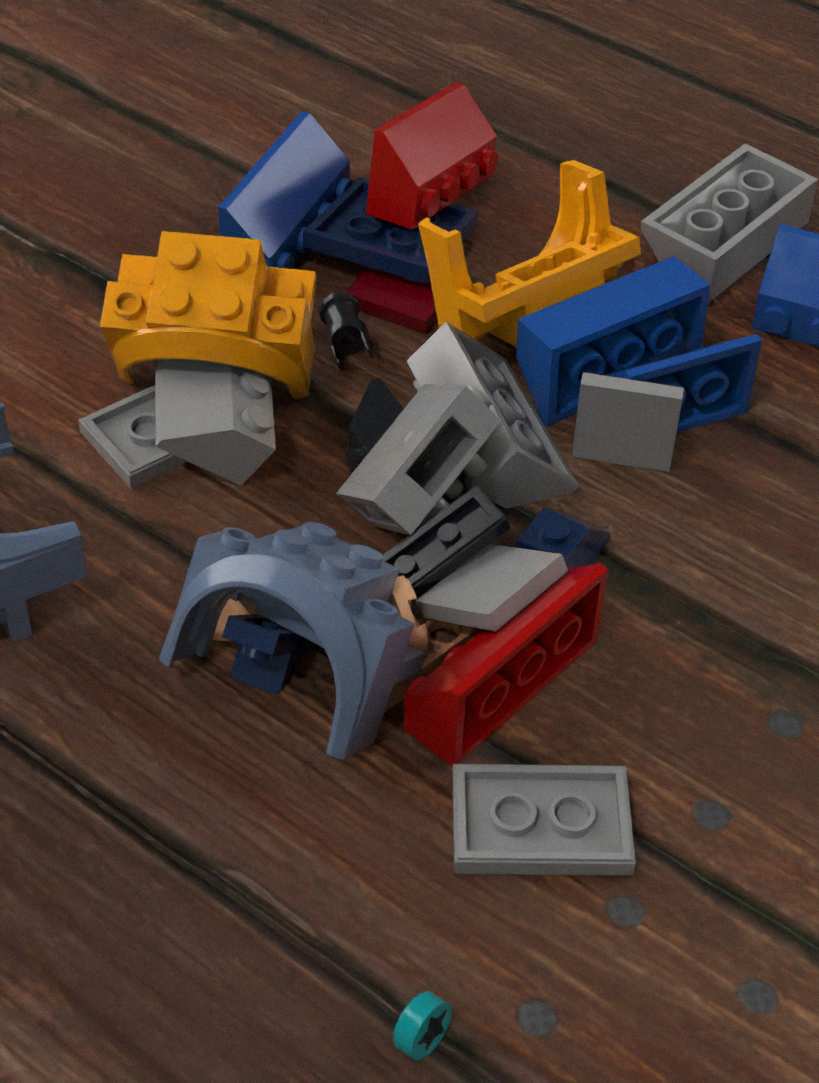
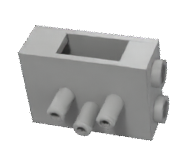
(422, 457)

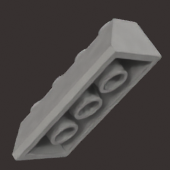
(731, 216)
(214, 416)
(520, 452)

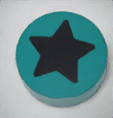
(422, 1025)

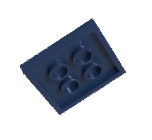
(376, 244)

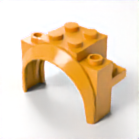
(576, 259)
(212, 304)

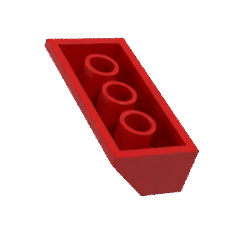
(430, 157)
(504, 669)

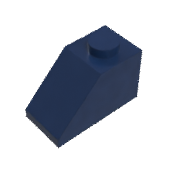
(565, 535)

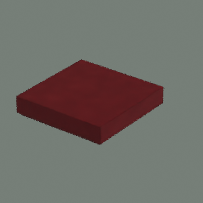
(395, 299)

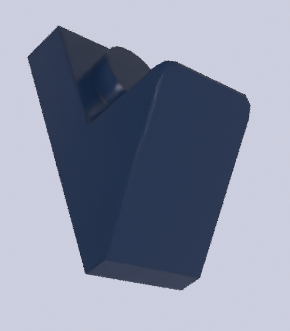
(265, 651)

